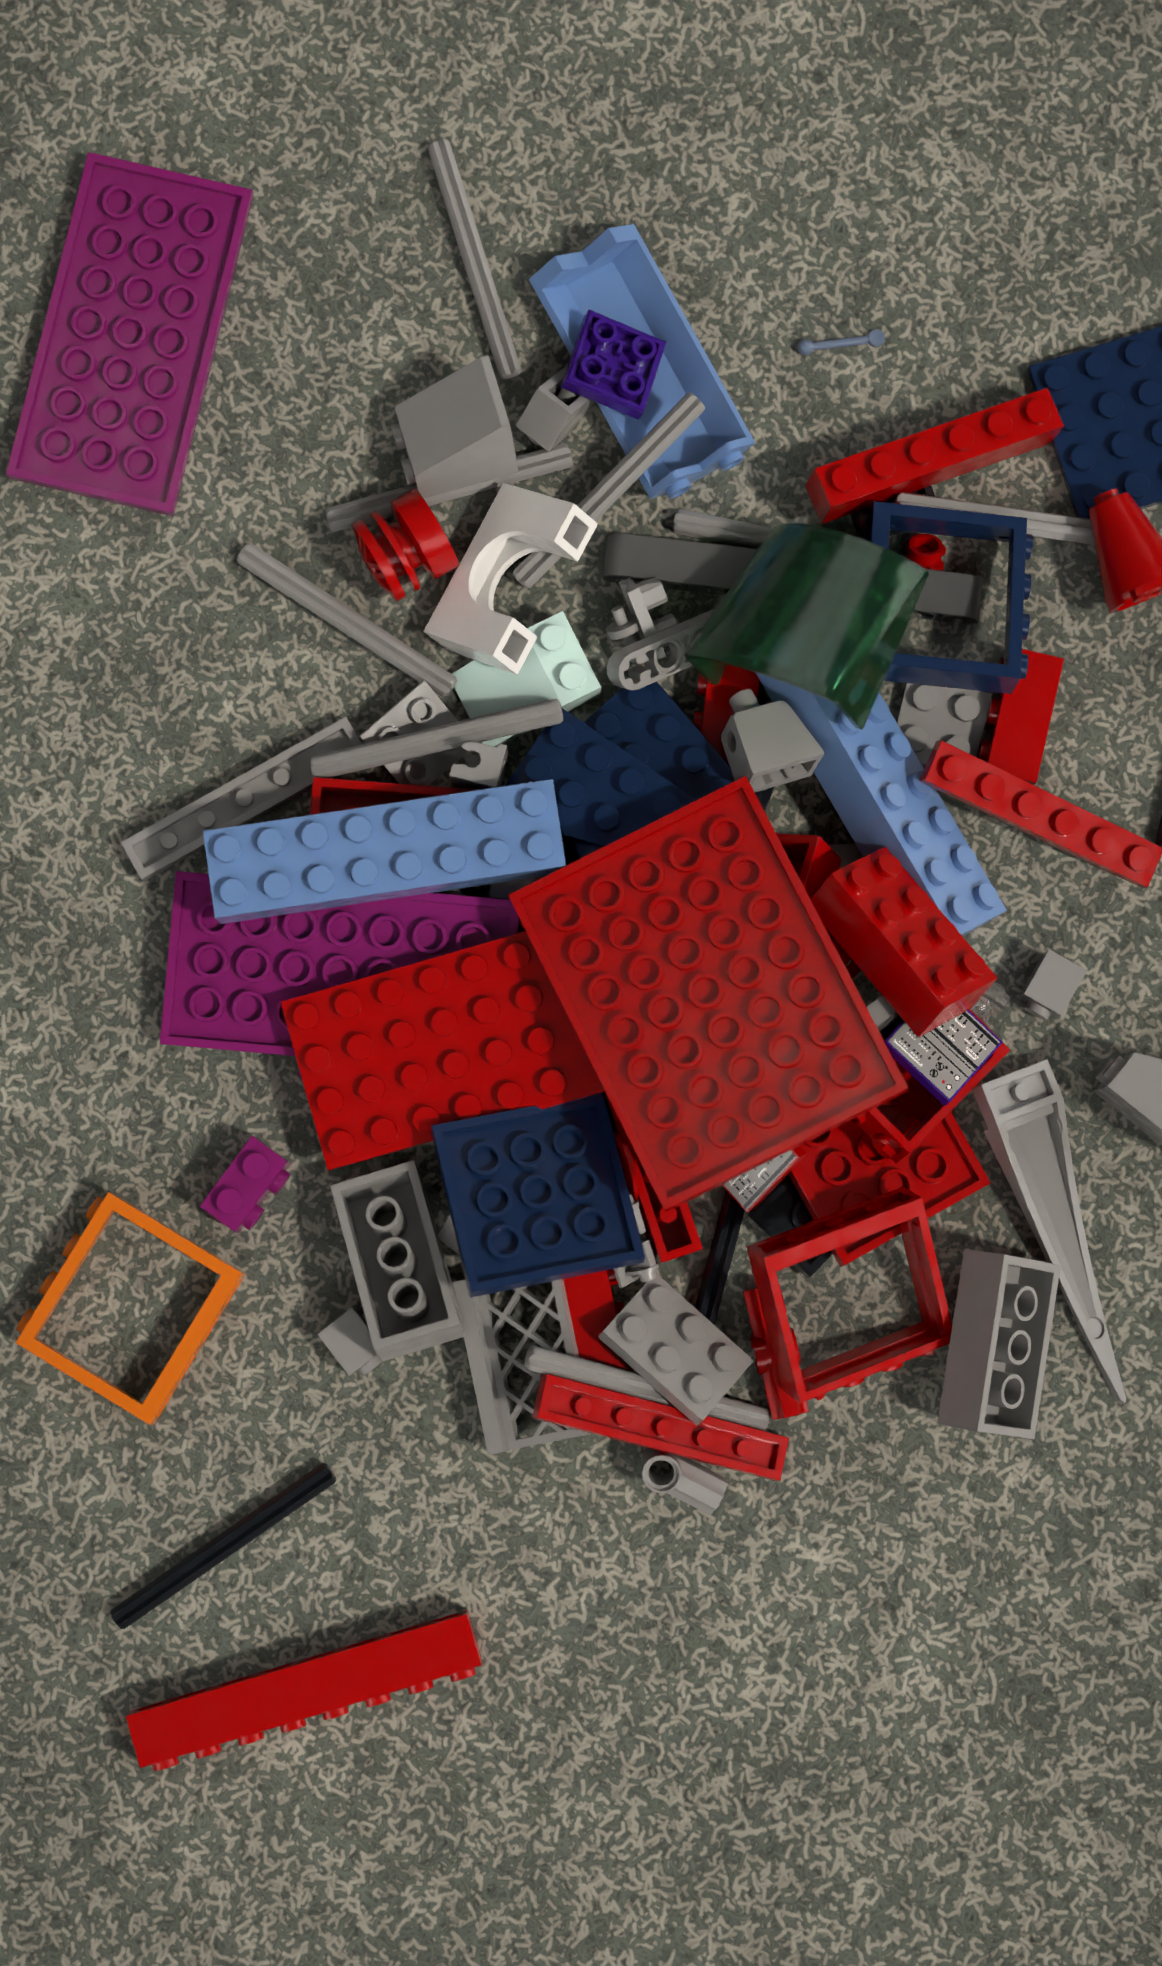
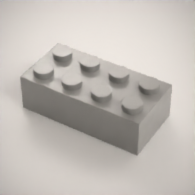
(397, 1261)
(999, 1344)

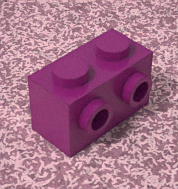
(246, 1184)

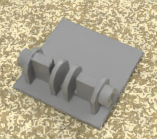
(415, 712)

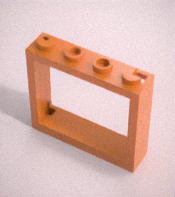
(183, 1356)

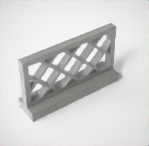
(488, 1367)

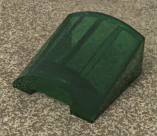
(814, 615)

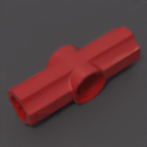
(779, 1402)

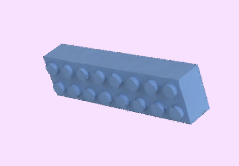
(879, 797)
(384, 851)

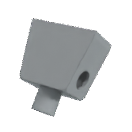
(768, 743)

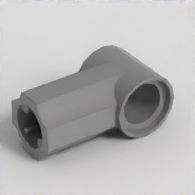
(685, 1481)

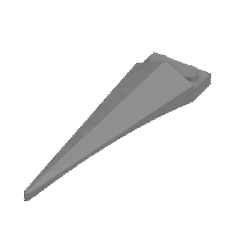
(1033, 1149)

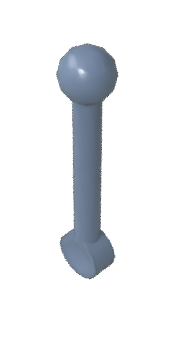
(874, 339)

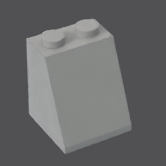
(456, 432)
(1135, 1090)

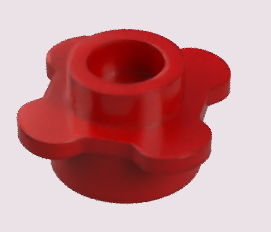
(926, 551)

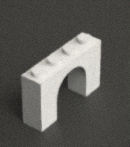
(512, 528)

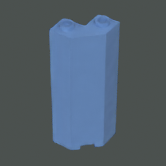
(625, 284)

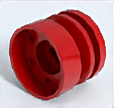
(405, 545)

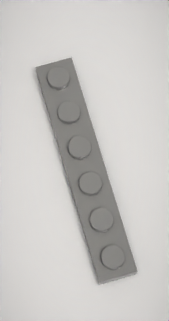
(234, 802)

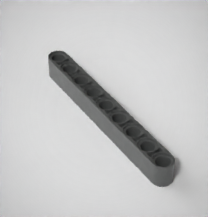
(716, 567)

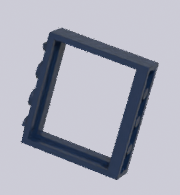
(975, 525)

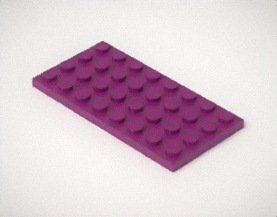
(130, 334)
(232, 976)

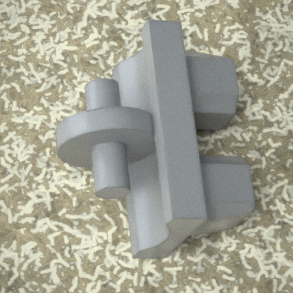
(640, 599)

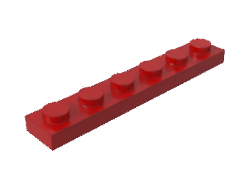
(1041, 814)
(659, 1427)

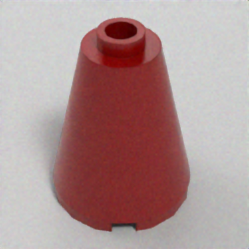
(1125, 550)

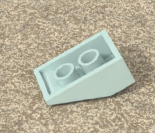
(551, 671)

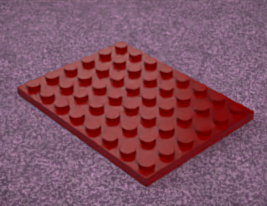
(707, 994)

